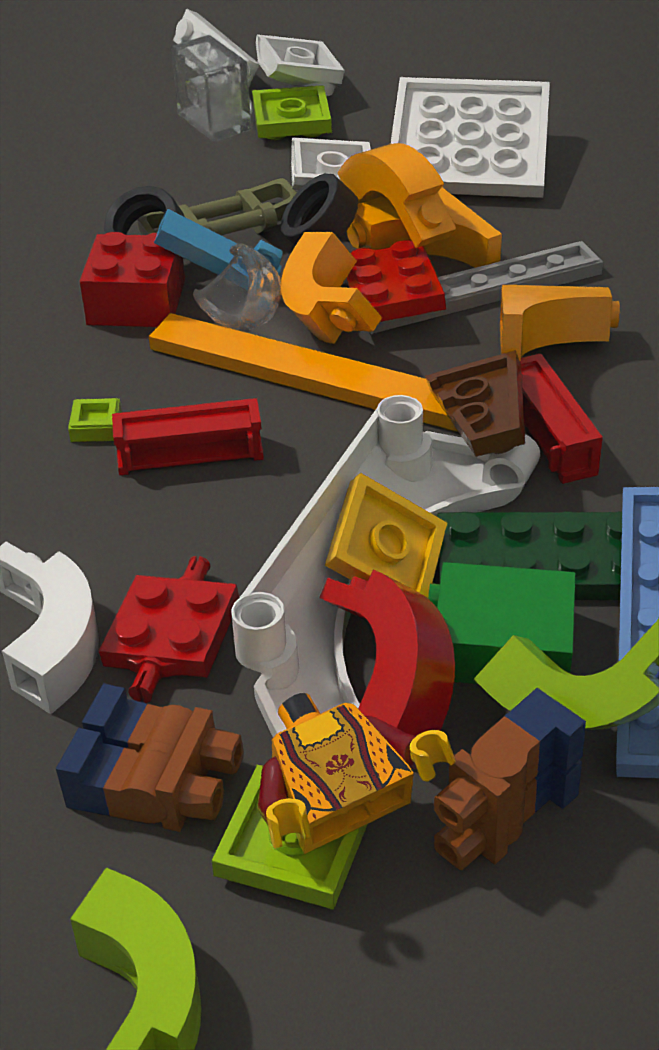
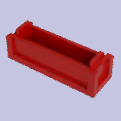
(558, 422)
(187, 435)

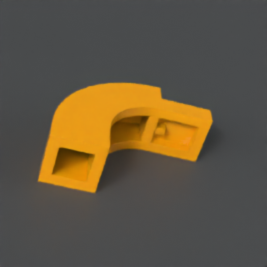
(409, 185)
(314, 289)

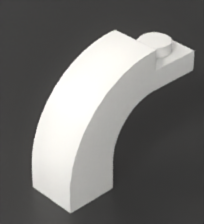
(63, 643)

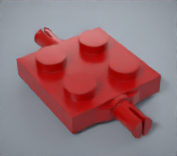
(169, 627)

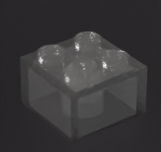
(212, 87)

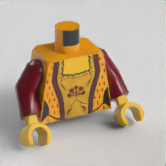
(340, 771)

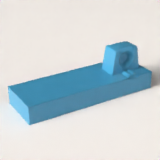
(204, 245)

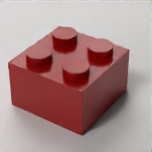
(130, 281)

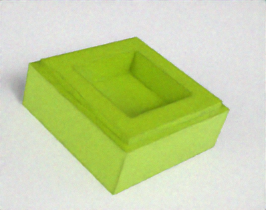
(93, 419)

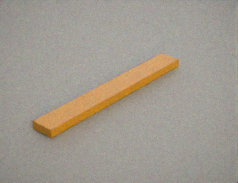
(292, 365)

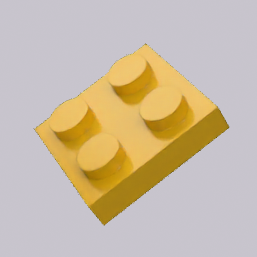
(386, 535)

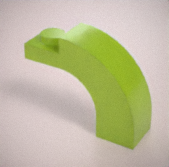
(600, 699)
(146, 943)

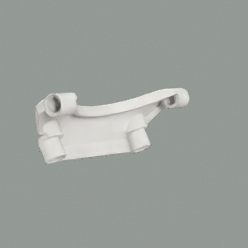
(281, 619)

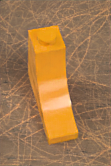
(473, 241)
(554, 315)

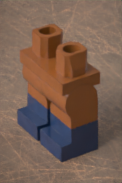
(147, 761)
(508, 778)

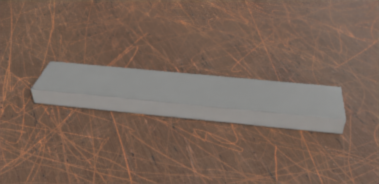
(484, 283)

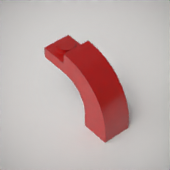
(413, 652)

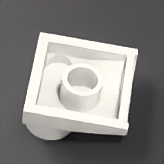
(299, 62)
(320, 156)

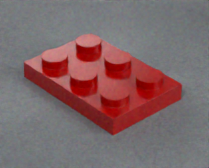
(397, 280)

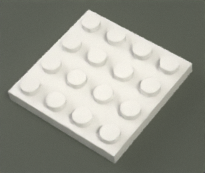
(477, 132)

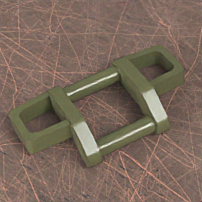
(248, 201)

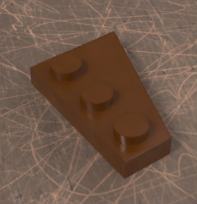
(484, 402)

